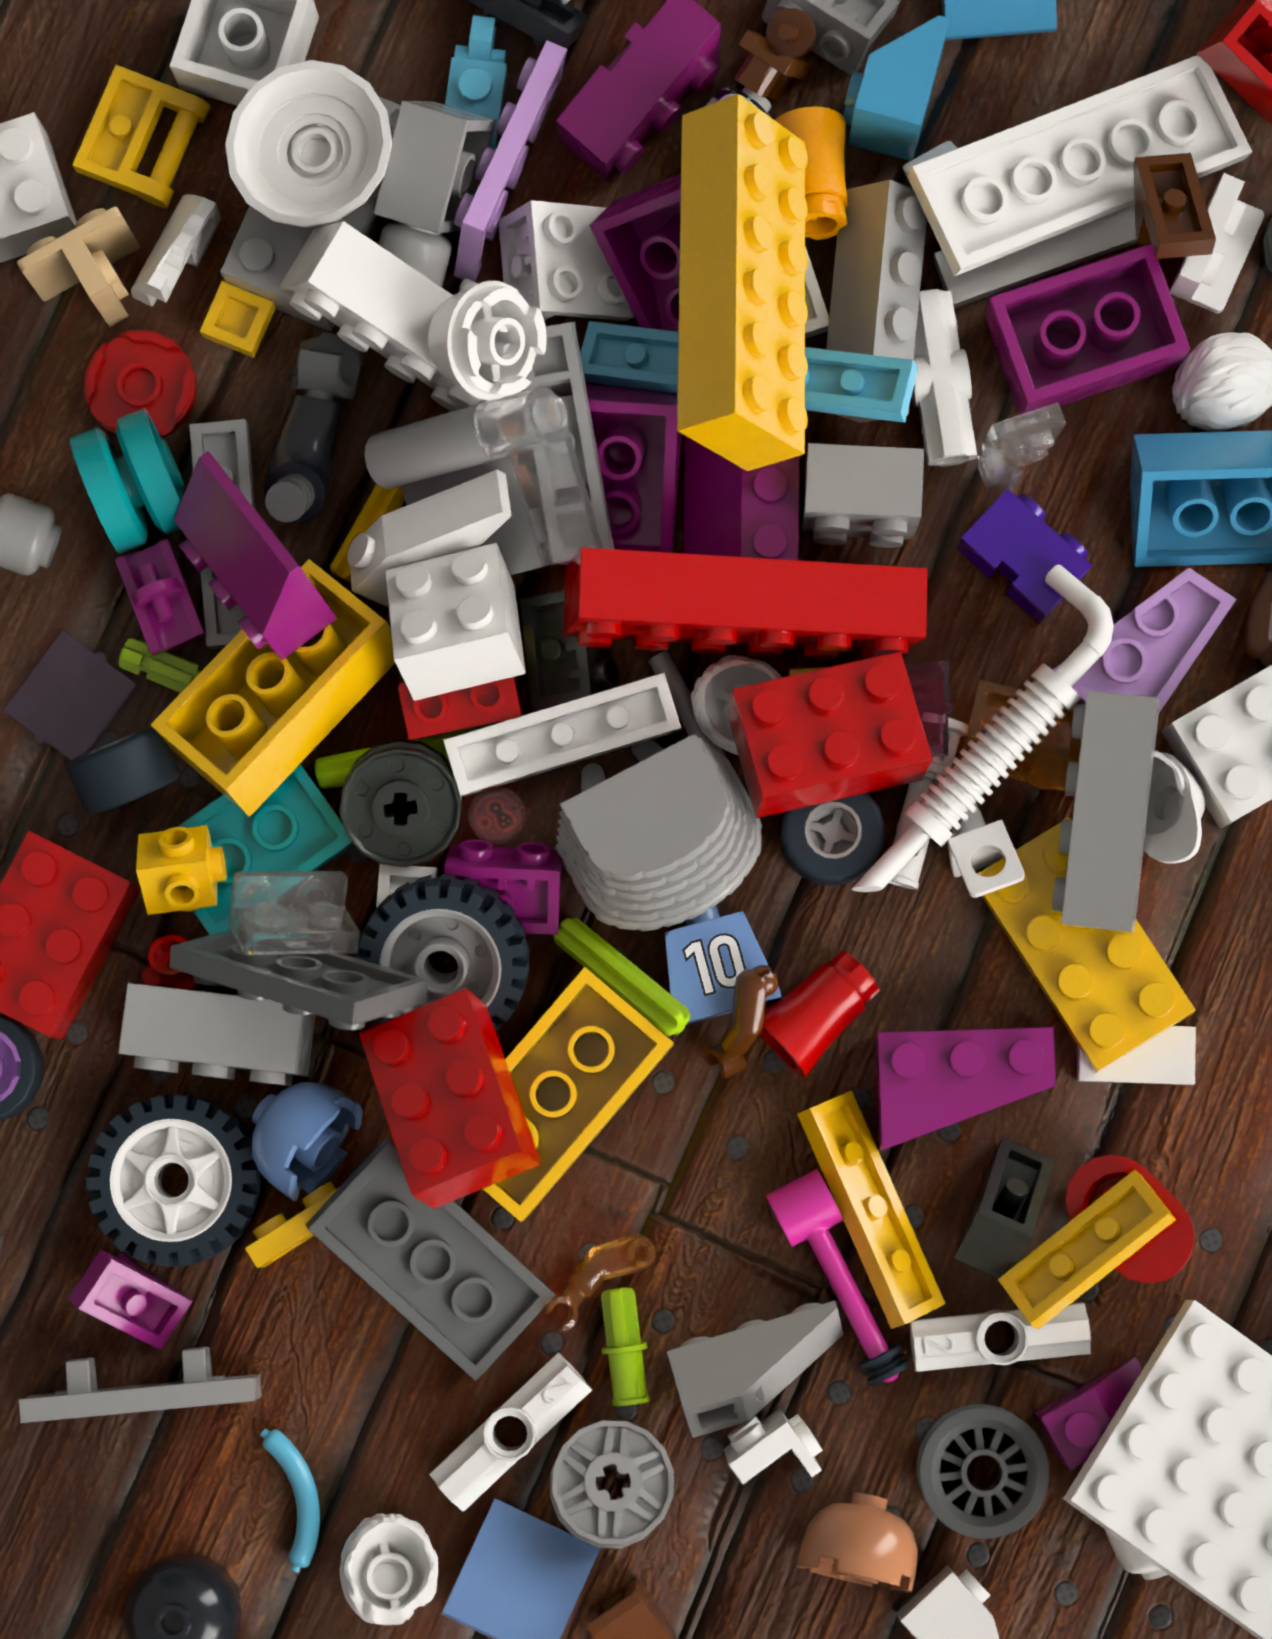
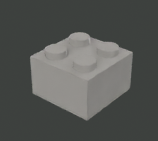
(431, 164)
(862, 494)

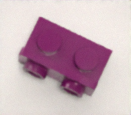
(521, 875)

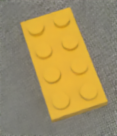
(1100, 982)

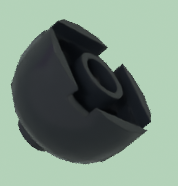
(183, 1600)

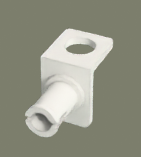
(980, 846)

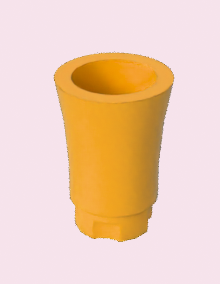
(825, 182)

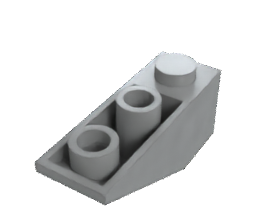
(741, 1371)

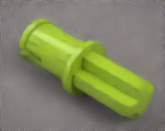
(624, 1347)

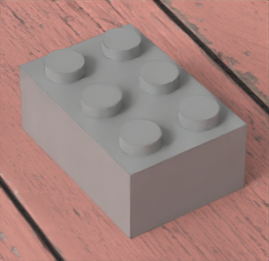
(215, 1034)

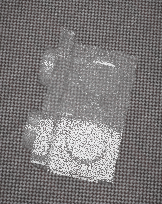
(1017, 444)
(292, 913)

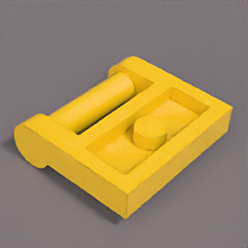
(124, 128)

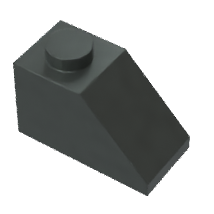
(1005, 1209)

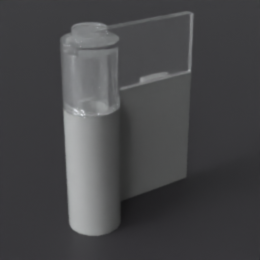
(512, 434)

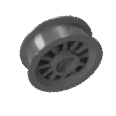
(1034, 1463)

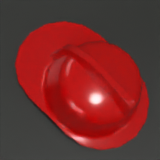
(1164, 1253)

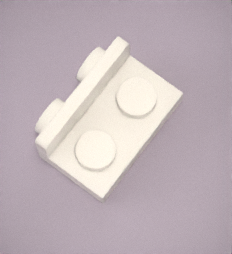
(1210, 278)

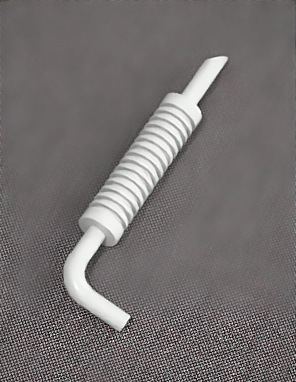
(1002, 741)

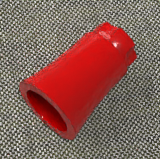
(817, 1012)

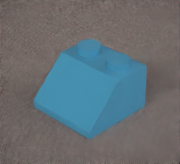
(893, 93)

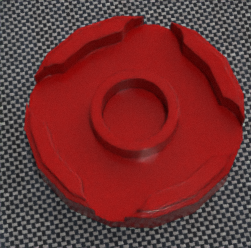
(139, 373)

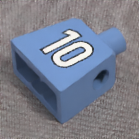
(707, 960)

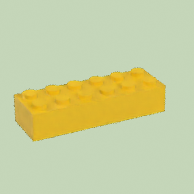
(742, 285)

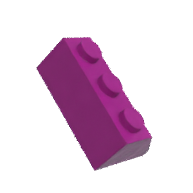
(740, 509)
(248, 562)

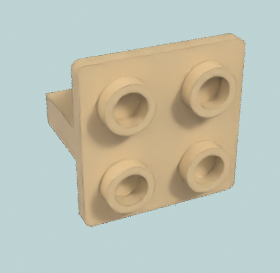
(86, 258)

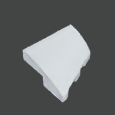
(181, 242)

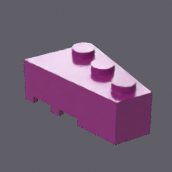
(642, 87)
(955, 1074)

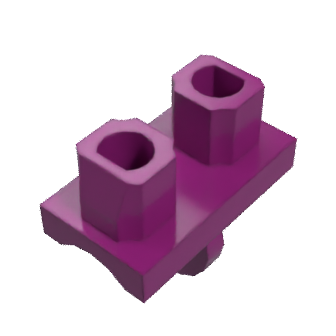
(160, 597)

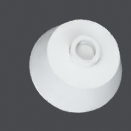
(487, 339)

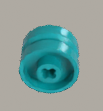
(126, 482)

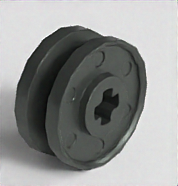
(396, 836)

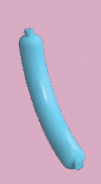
(305, 1496)

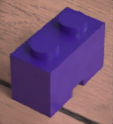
(1023, 550)

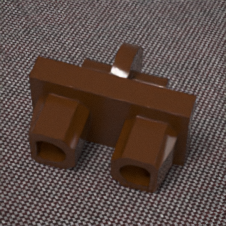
(775, 55)

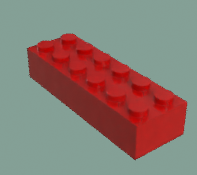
(743, 603)

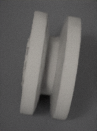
(632, 1456)

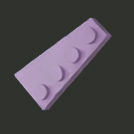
(502, 167)

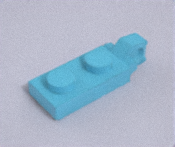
(479, 74)

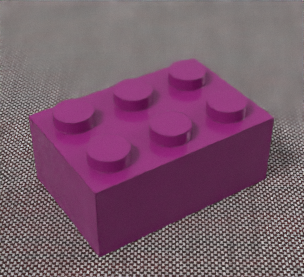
(1086, 330)

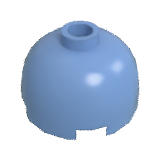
(301, 1134)

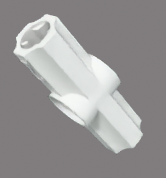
(942, 383)
(961, 1343)
(483, 1459)

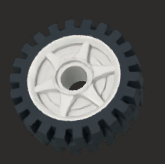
(129, 1188)

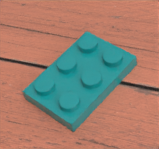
(286, 833)

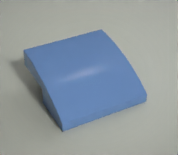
(520, 1577)

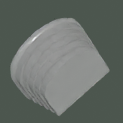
(659, 836)

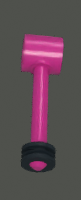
(806, 1213)

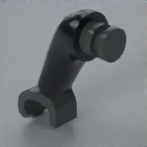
(308, 434)

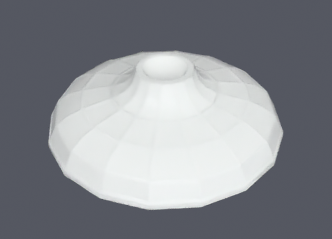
(308, 143)

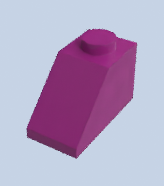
(1082, 1415)

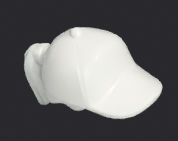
(1173, 811)

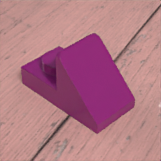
(130, 1298)

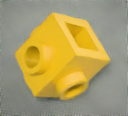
(179, 869)

